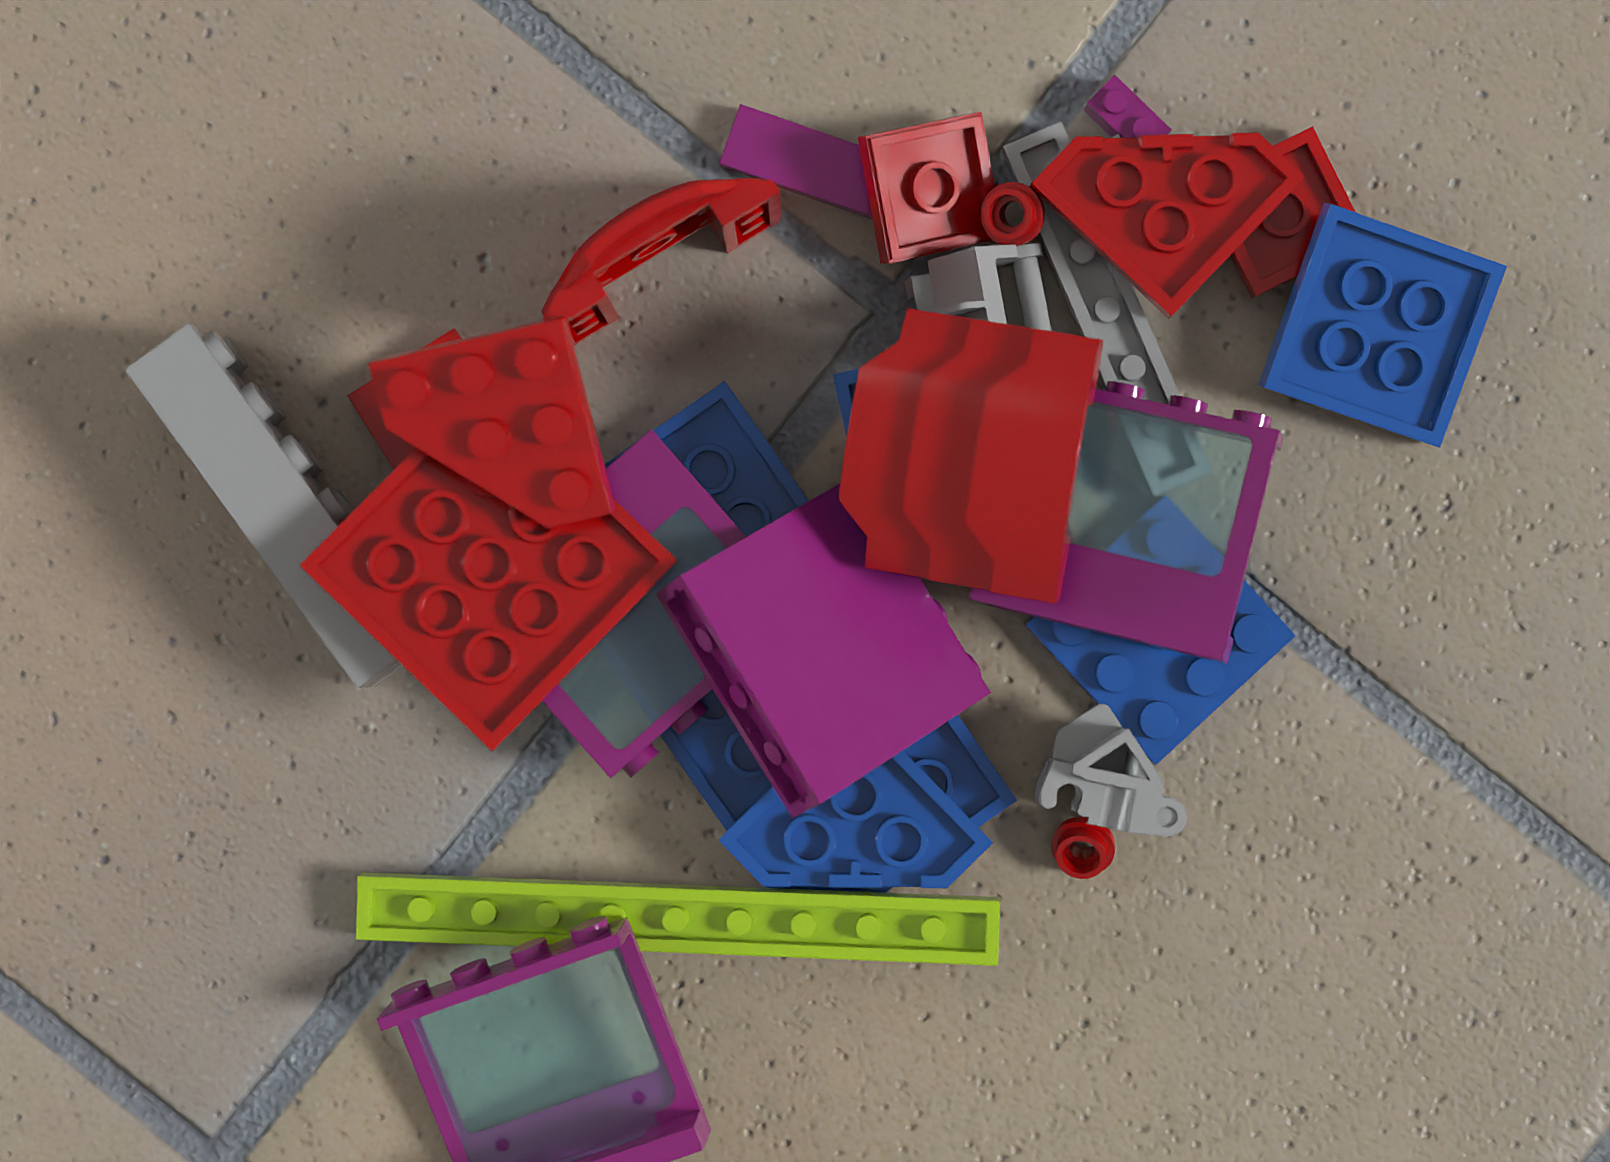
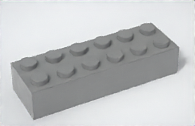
(258, 477)

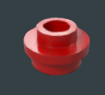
(994, 210)
(1078, 860)

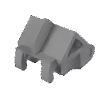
(970, 288)
(1109, 777)

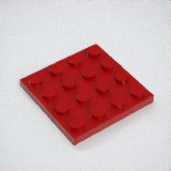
(480, 593)

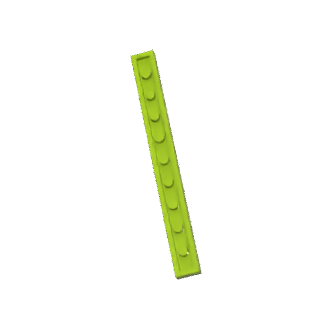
(683, 917)

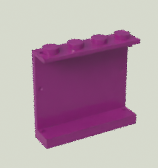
(817, 653)

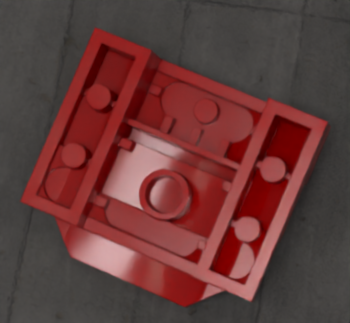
(733, 208)
(970, 452)

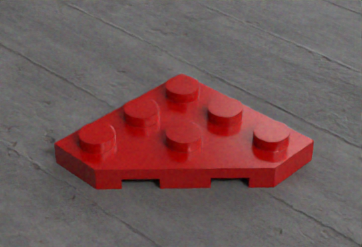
(1167, 203)
(505, 416)

